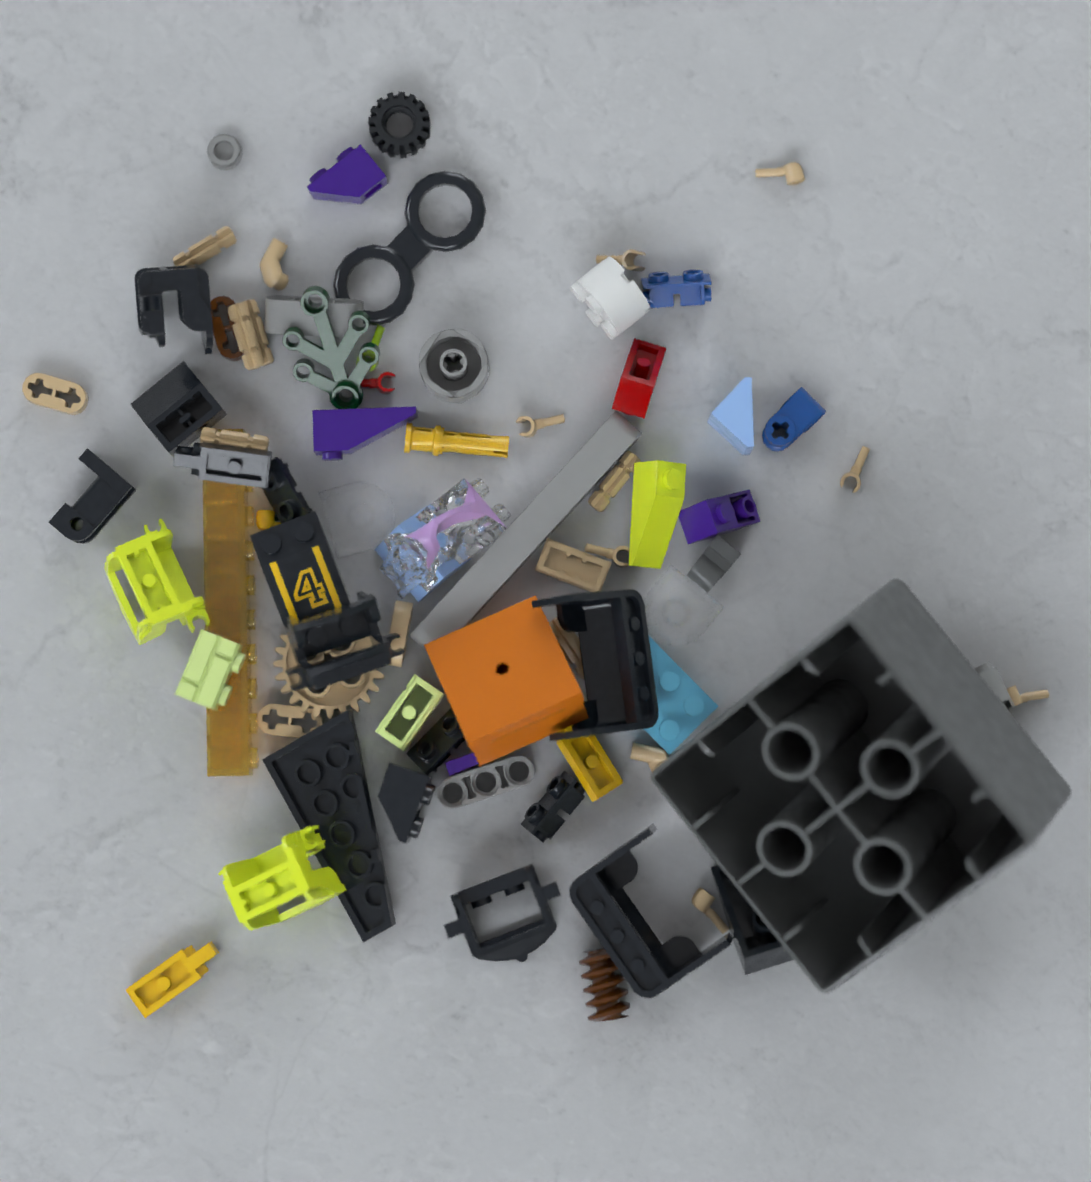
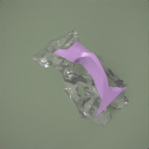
(417, 554)

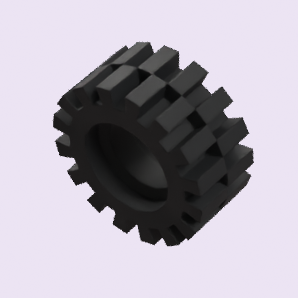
(391, 106)

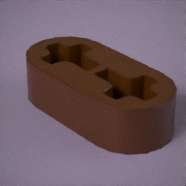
(220, 331)

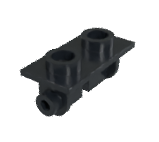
(282, 494)
(436, 743)
(542, 817)

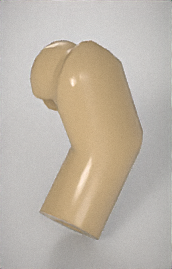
(271, 267)
(652, 755)

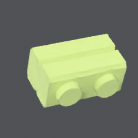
(210, 670)
(409, 713)

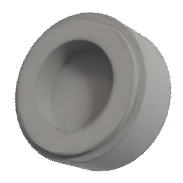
(224, 152)

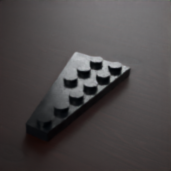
(328, 787)

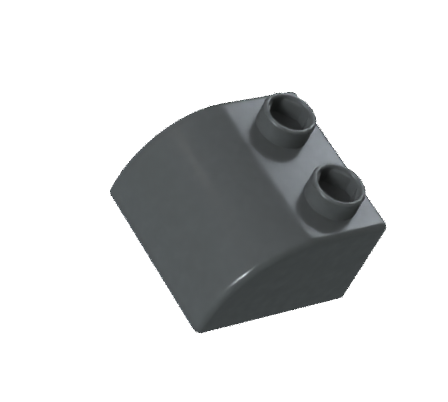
(863, 787)

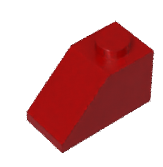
(639, 378)

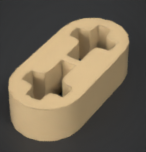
(52, 401)
(401, 625)
(289, 712)

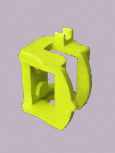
(156, 584)
(278, 876)

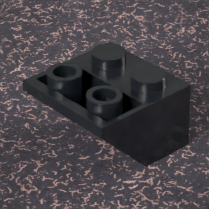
(178, 408)
(402, 799)

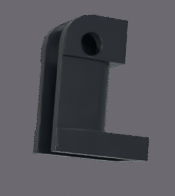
(96, 504)

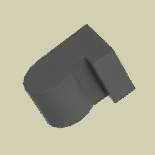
(713, 563)

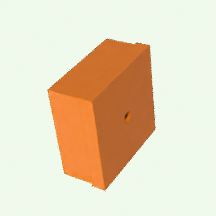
(507, 681)

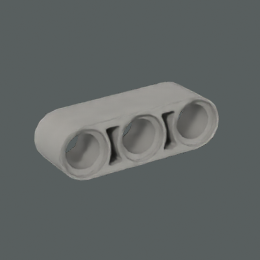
(286, 312)
(468, 782)

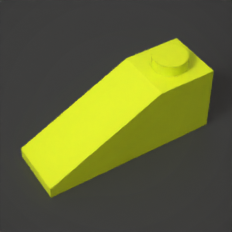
(655, 510)

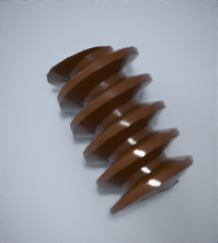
(604, 986)

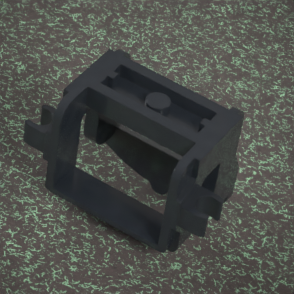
(192, 297)
(334, 630)
(516, 943)

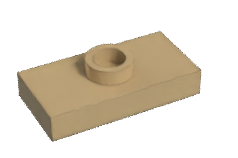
(572, 566)

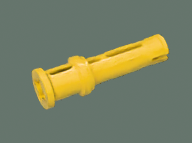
(438, 441)

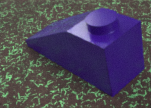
(348, 430)

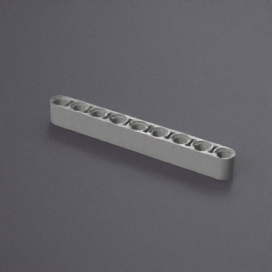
(529, 530)

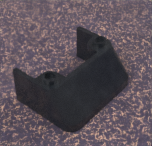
(613, 660)
(625, 933)

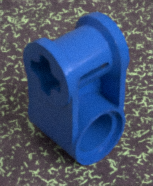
(795, 416)

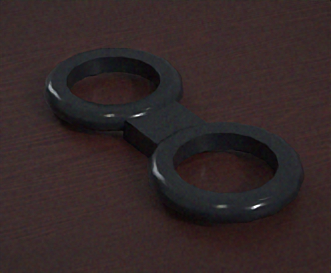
(413, 243)

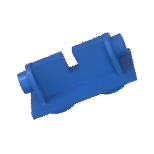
(688, 285)

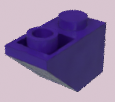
(349, 180)
(718, 516)

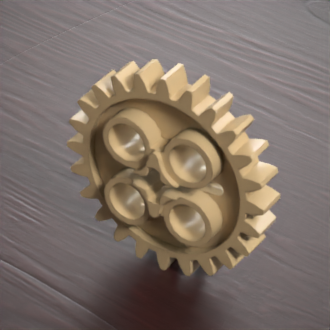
(336, 696)

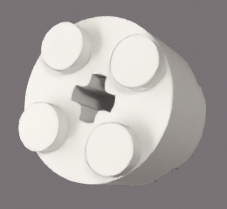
(611, 297)

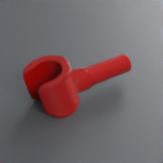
(376, 383)

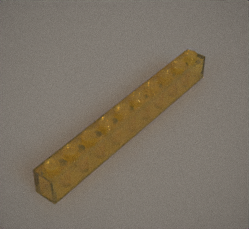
(228, 608)

